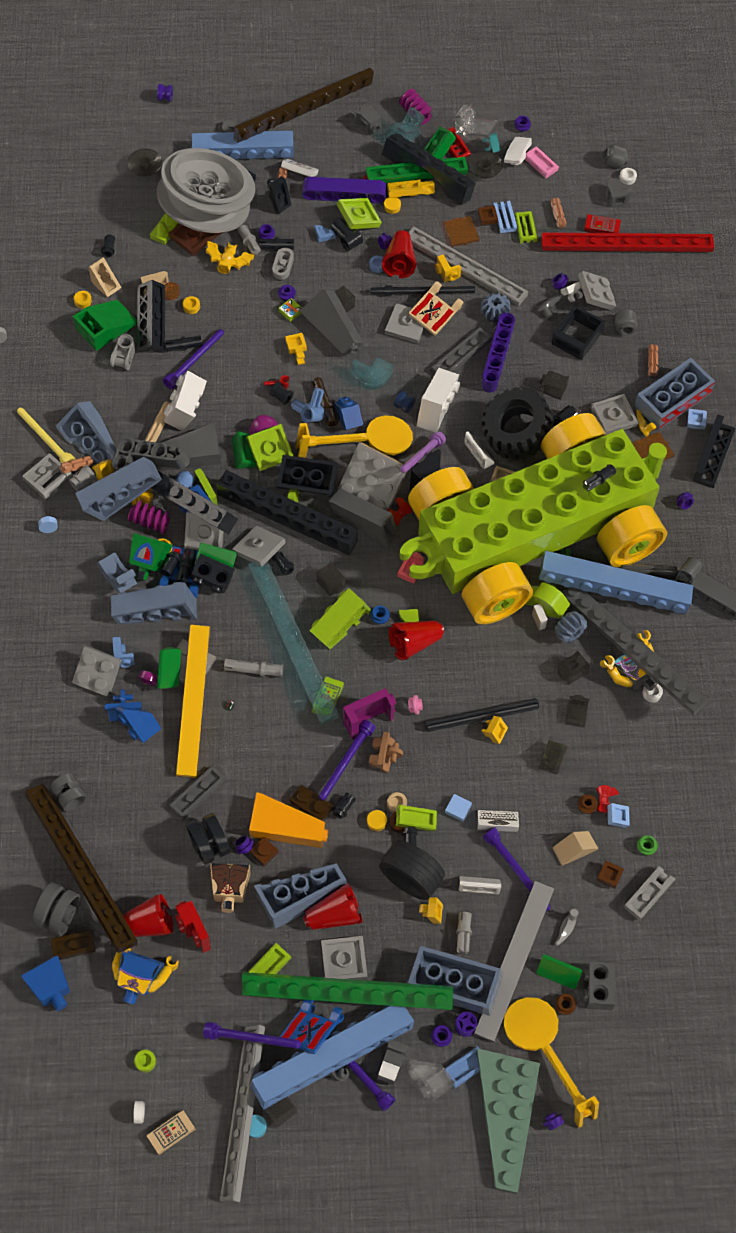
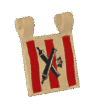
(432, 311)

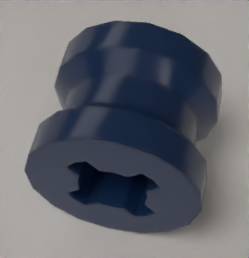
(404, 402)

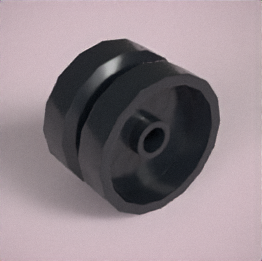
(205, 839)

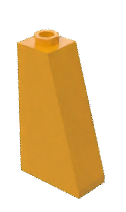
(285, 824)

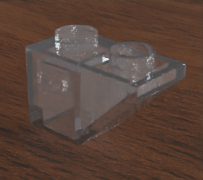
(432, 1078)

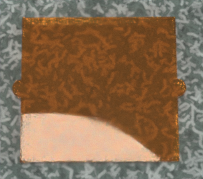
(461, 231)
(642, 446)

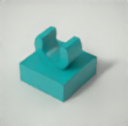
(493, 141)

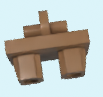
(388, 752)

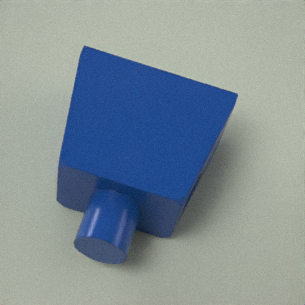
(48, 983)

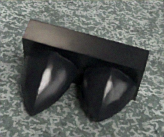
(279, 194)

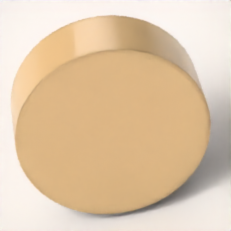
(394, 800)

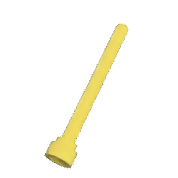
(63, 457)

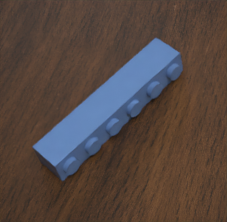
(264, 145)

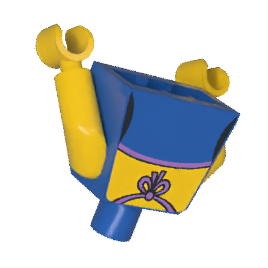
(140, 973)

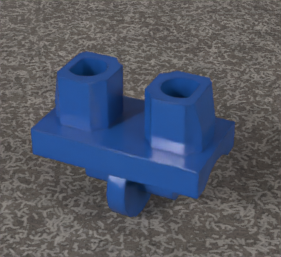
(112, 712)

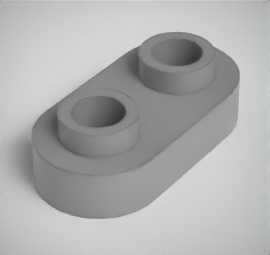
(283, 265)

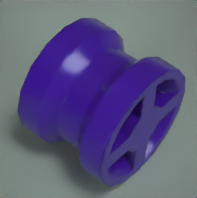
(165, 92)
(467, 1020)

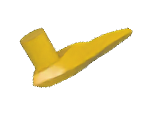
(644, 428)

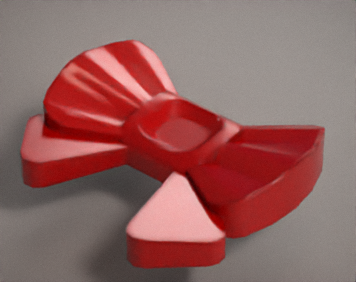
(404, 509)
(604, 793)

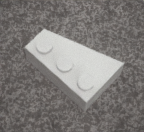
(437, 399)
(184, 401)

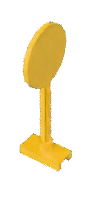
(383, 433)
(533, 1026)

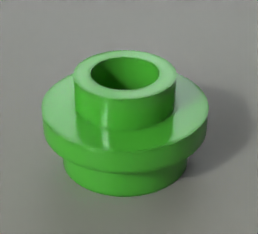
(647, 840)

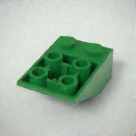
(103, 323)

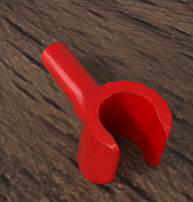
(284, 378)

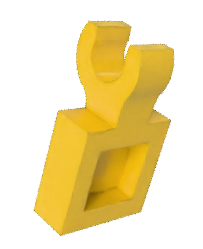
(296, 344)

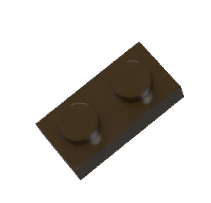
(311, 803)
(73, 945)

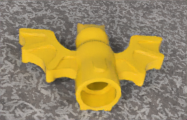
(227, 259)

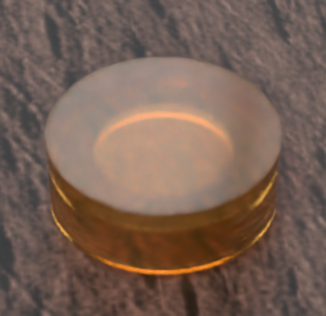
(172, 291)

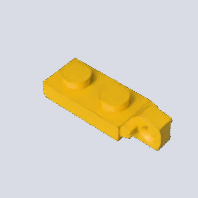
(410, 188)

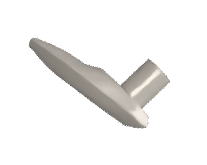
(567, 926)

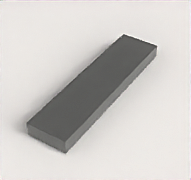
(463, 352)

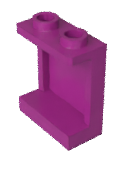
(366, 709)

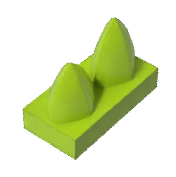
(161, 230)

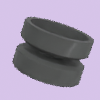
(56, 909)

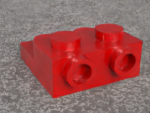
(190, 923)

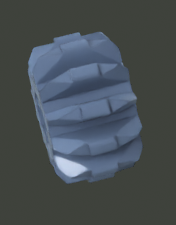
(494, 306)
(570, 627)

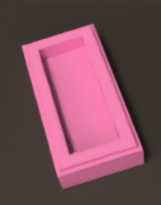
(541, 162)

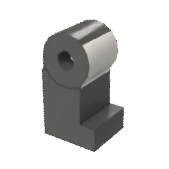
(392, 1061)

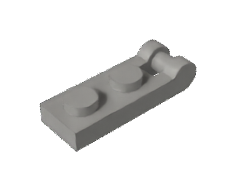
(649, 893)

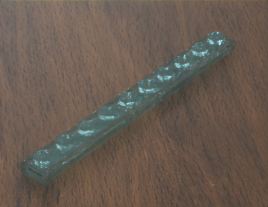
(294, 643)

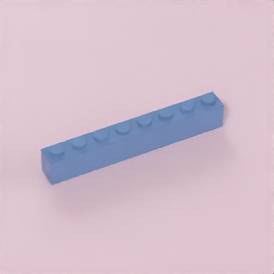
(615, 582)
(333, 1054)

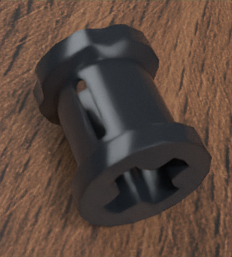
(281, 393)

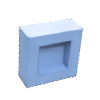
(696, 419)
(458, 807)
(618, 815)

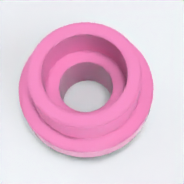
(415, 704)

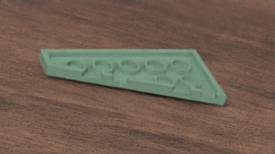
(508, 1103)

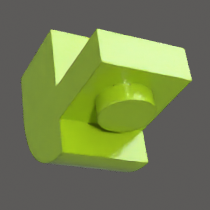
(550, 599)

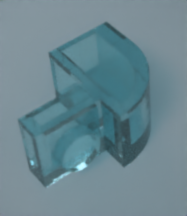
(410, 126)
(374, 376)

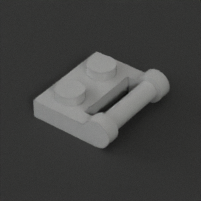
(42, 473)

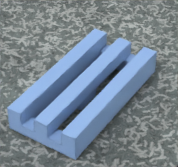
(502, 206)

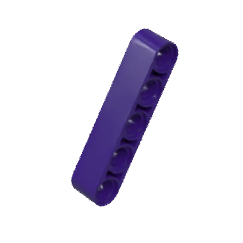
(342, 188)
(499, 344)

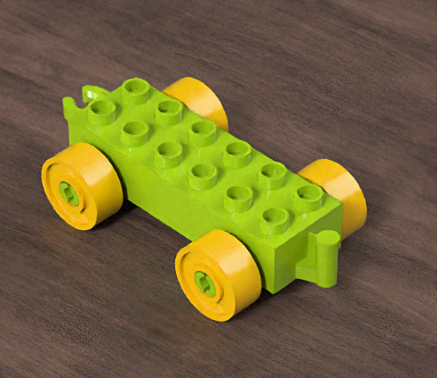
(490, 531)

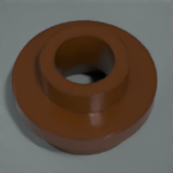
(587, 809)
(565, 998)

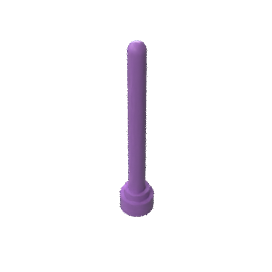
(436, 440)

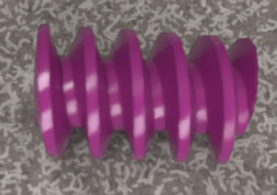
(413, 99)
(149, 517)

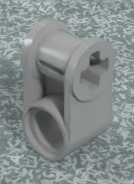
(122, 355)

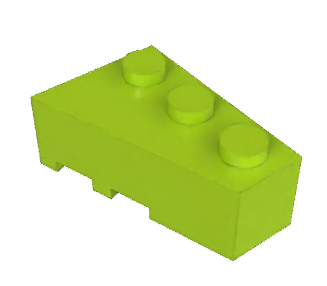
(339, 618)

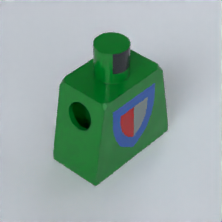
(148, 554)

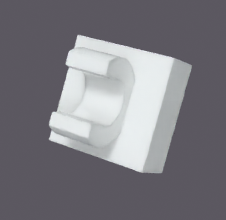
(571, 290)

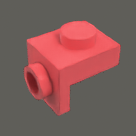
(416, 559)

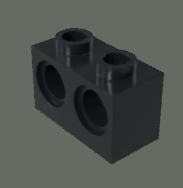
(214, 569)

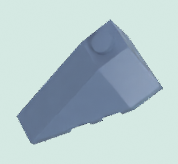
(88, 432)

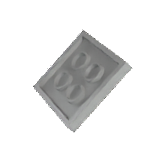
(373, 476)

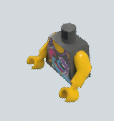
(626, 672)

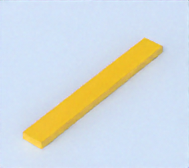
(193, 701)

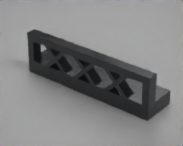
(154, 315)
(709, 448)

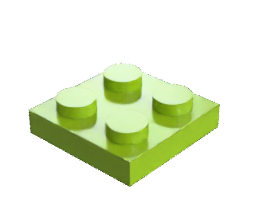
(359, 213)
(269, 447)

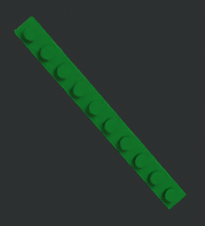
(347, 990)

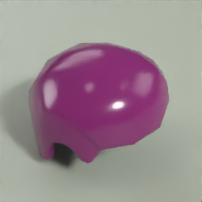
(262, 423)

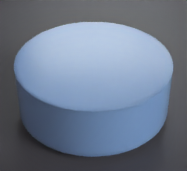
(47, 524)

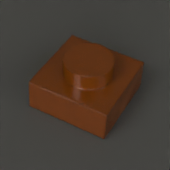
(487, 215)
(264, 851)
(610, 874)

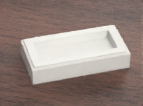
(299, 168)

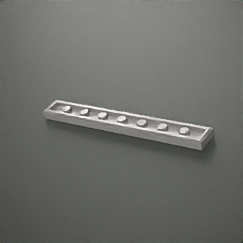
(469, 267)
(516, 958)
(241, 1119)

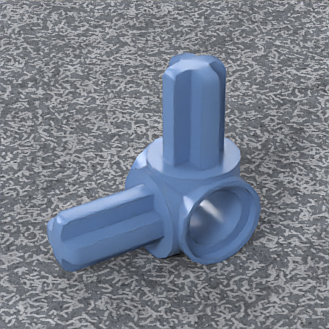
(313, 410)

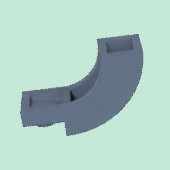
(116, 573)

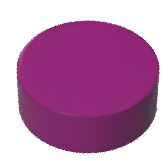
(148, 678)

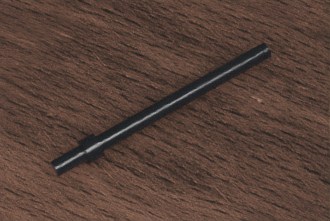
(388, 290)

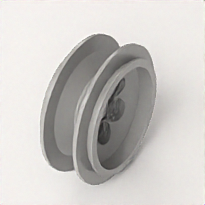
(205, 190)

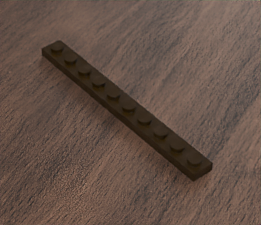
(303, 105)
(81, 868)

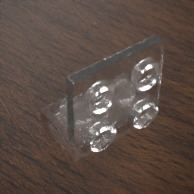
(468, 126)

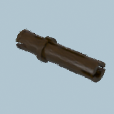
(325, 403)

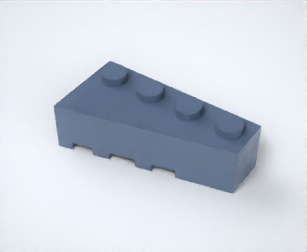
(118, 489)
(154, 604)
(293, 896)

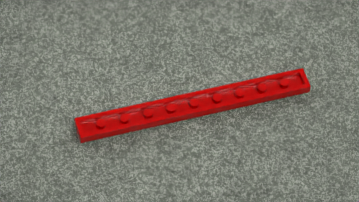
(627, 242)

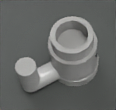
(83, 478)

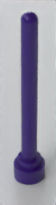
(171, 379)
(366, 729)
(493, 837)
(213, 1031)
(384, 1099)

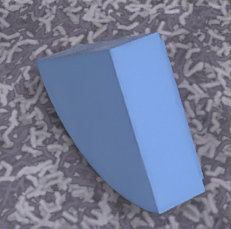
(323, 233)

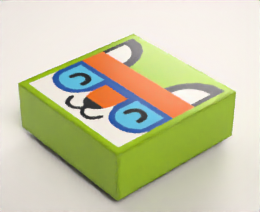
(290, 309)

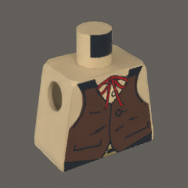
(229, 884)

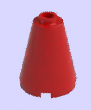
(400, 256)
(413, 637)
(334, 910)
(150, 918)

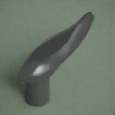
(548, 304)

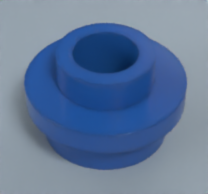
(379, 610)

